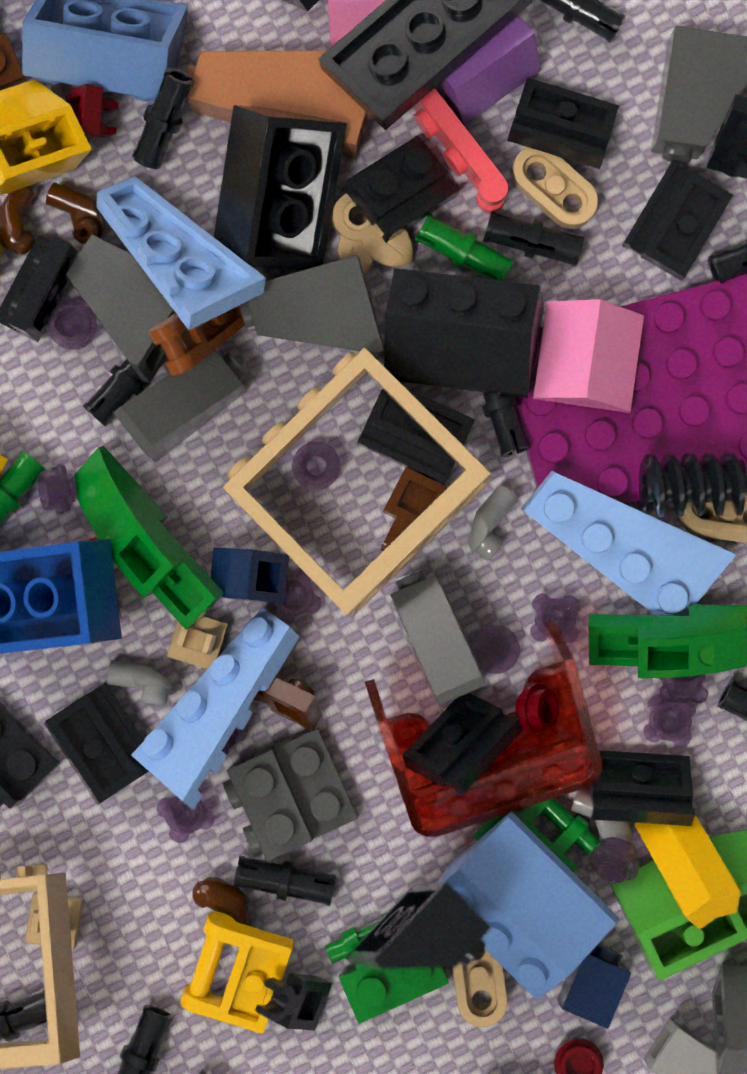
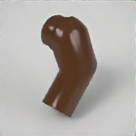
(12, 210)
(82, 211)
(222, 898)

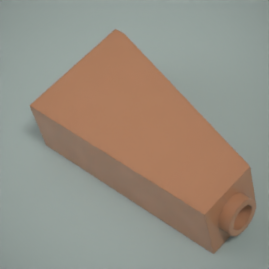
(275, 81)

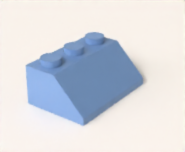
(103, 43)
(535, 905)

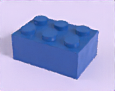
(58, 596)

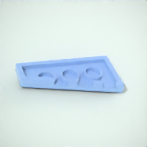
(180, 258)
(636, 551)
(200, 724)

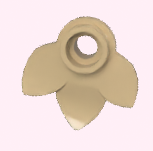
(367, 240)

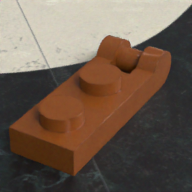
(198, 341)

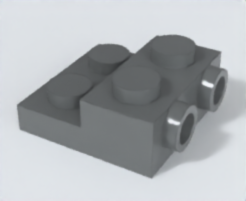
(289, 795)

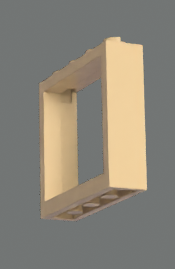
(414, 537)
(57, 971)

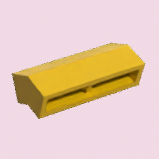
(692, 870)

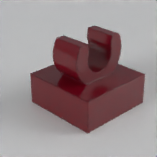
(87, 106)

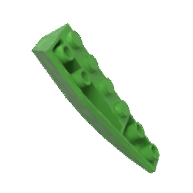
(662, 930)

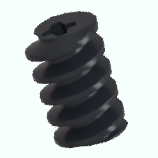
(693, 482)

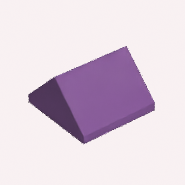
(492, 71)

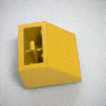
(37, 136)

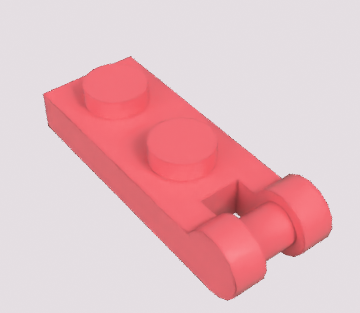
(461, 151)

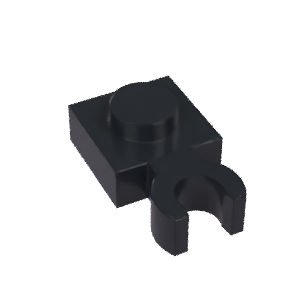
(296, 1002)

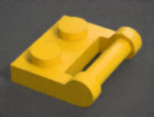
(257, 959)

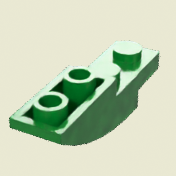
(139, 542)
(672, 646)

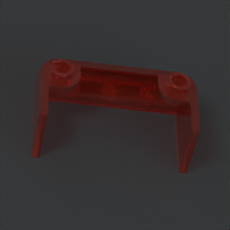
(525, 774)

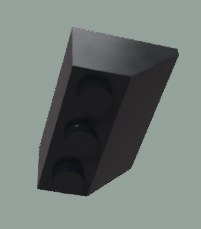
(279, 186)
(462, 332)
(423, 930)

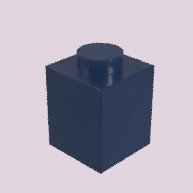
(250, 574)
(595, 986)

